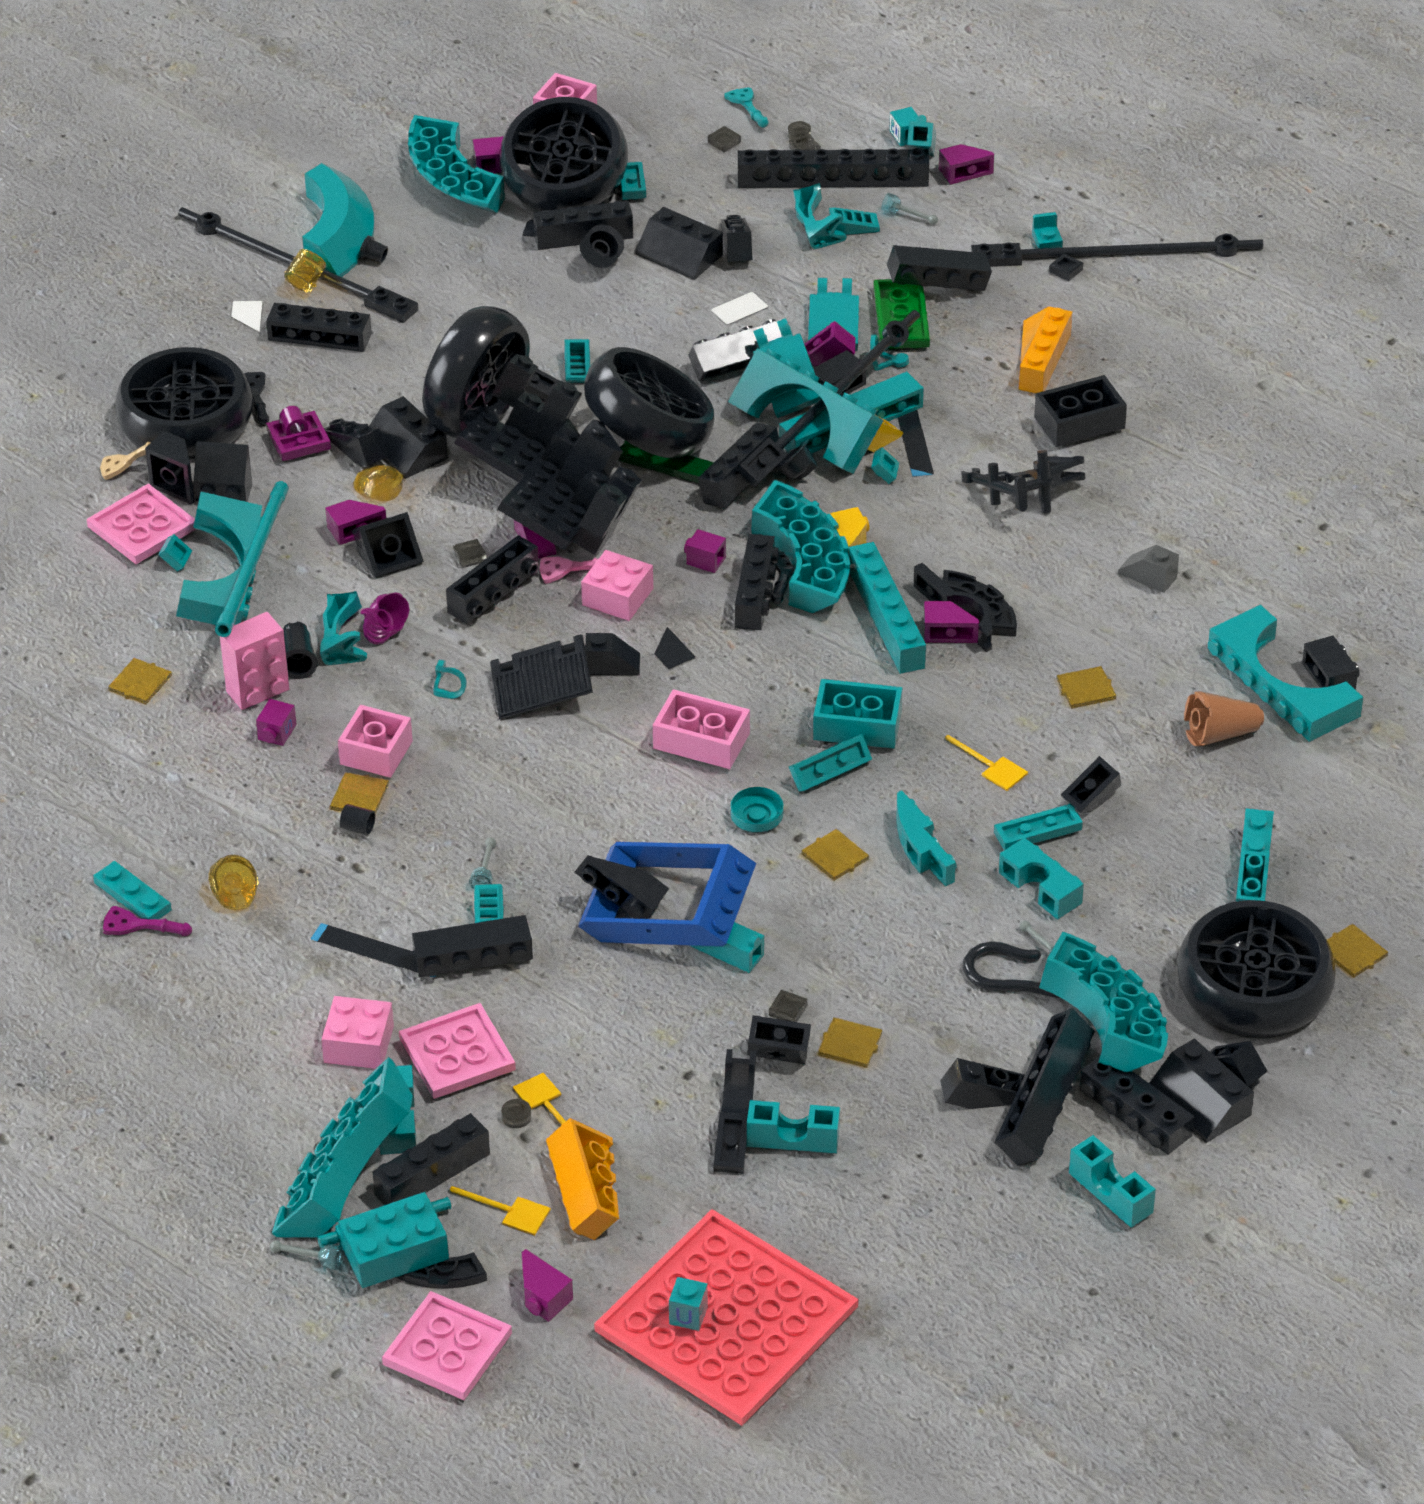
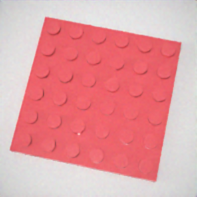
(758, 1324)

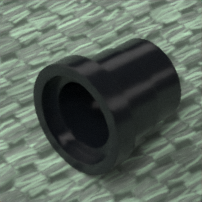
(373, 250)

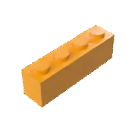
(1042, 346)
(585, 1177)

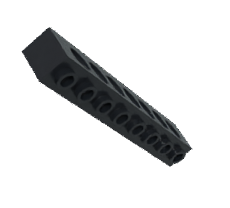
(833, 168)

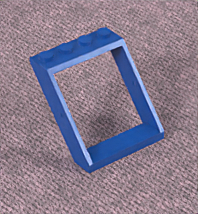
(716, 909)

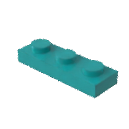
(830, 762)
(1039, 826)
(132, 892)

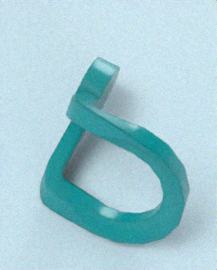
(899, 360)
(440, 669)

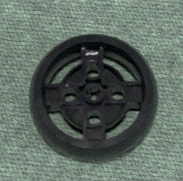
(563, 154)
(470, 366)
(185, 394)
(649, 403)
(1256, 969)

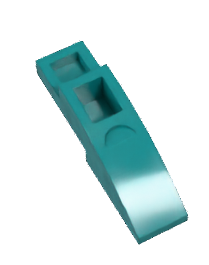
(917, 840)
(1254, 855)

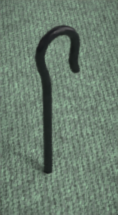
(1003, 985)

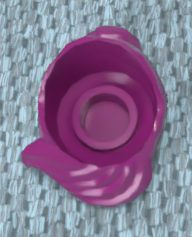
(385, 617)

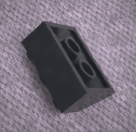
(680, 243)
(409, 437)
(1204, 1089)

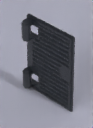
(541, 677)

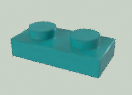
(633, 182)

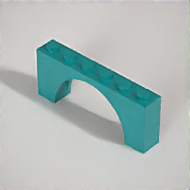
(851, 425)
(235, 525)
(1308, 710)

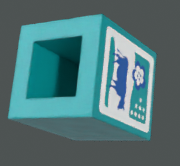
(900, 124)

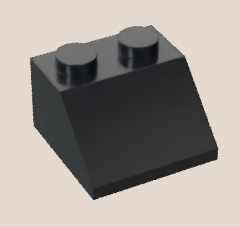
(170, 467)
(222, 470)
(388, 545)

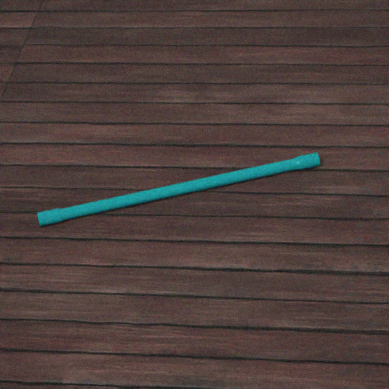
(228, 617)

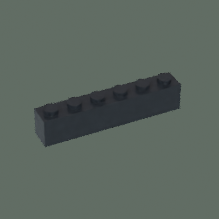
(1045, 1087)

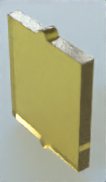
(140, 681)
(1086, 687)
(360, 792)
(835, 854)
(1355, 950)
(850, 1042)

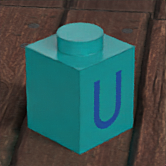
(688, 1303)

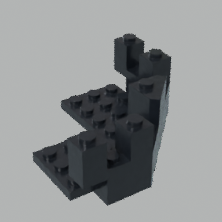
(560, 473)

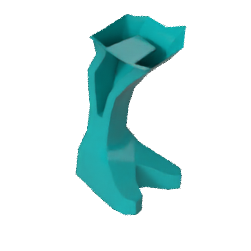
(819, 232)
(338, 648)

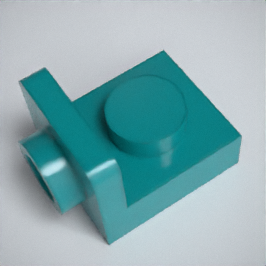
(1046, 231)

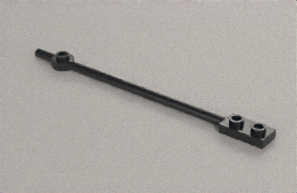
(1011, 254)
(379, 299)
(771, 453)

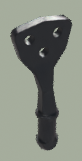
(257, 387)
(781, 583)

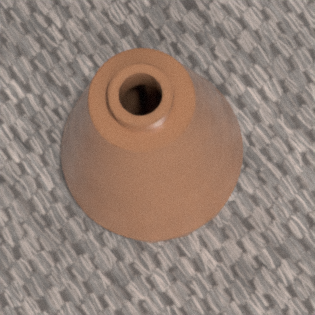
(1219, 718)

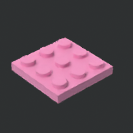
(141, 523)
(457, 1050)
(447, 1345)

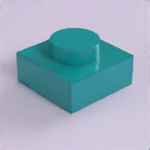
(885, 465)
(175, 552)

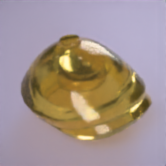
(379, 482)
(233, 882)

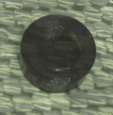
(798, 129)
(516, 1113)

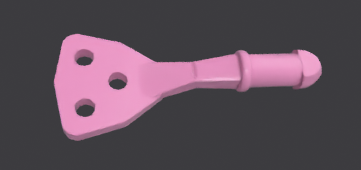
(550, 566)

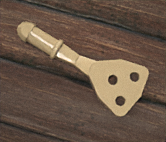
(116, 464)

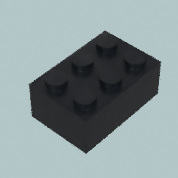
(1080, 410)

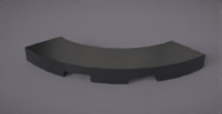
(1001, 614)
(451, 1273)

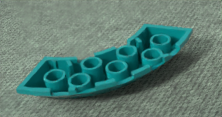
(437, 157)
(344, 221)
(810, 543)
(1111, 998)
(342, 1153)

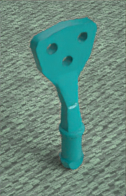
(745, 97)

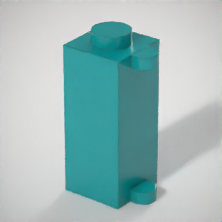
(922, 135)
(742, 949)

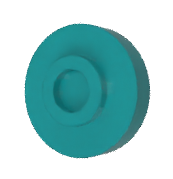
(757, 809)

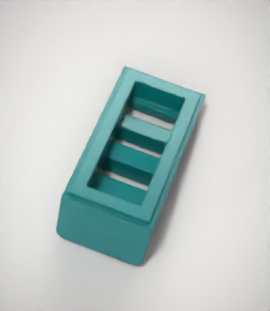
(856, 221)
(576, 346)
(490, 897)

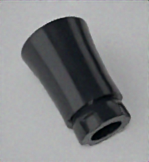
(299, 651)

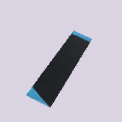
(915, 444)
(365, 947)

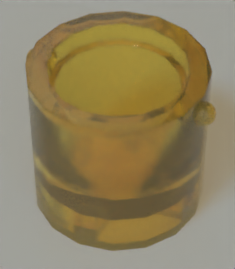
(305, 270)

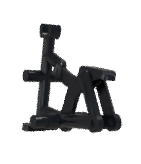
(1045, 476)

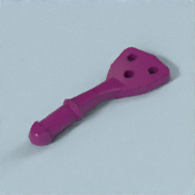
(114, 924)

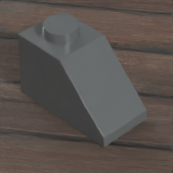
(1152, 567)

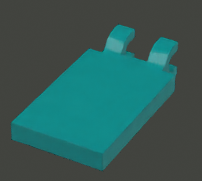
(834, 306)
(793, 349)

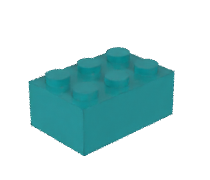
(855, 709)
(393, 1240)

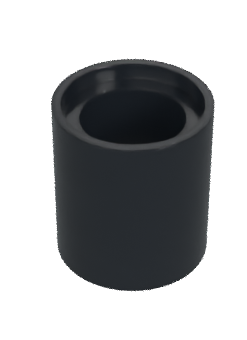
(357, 819)

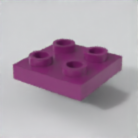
(297, 434)

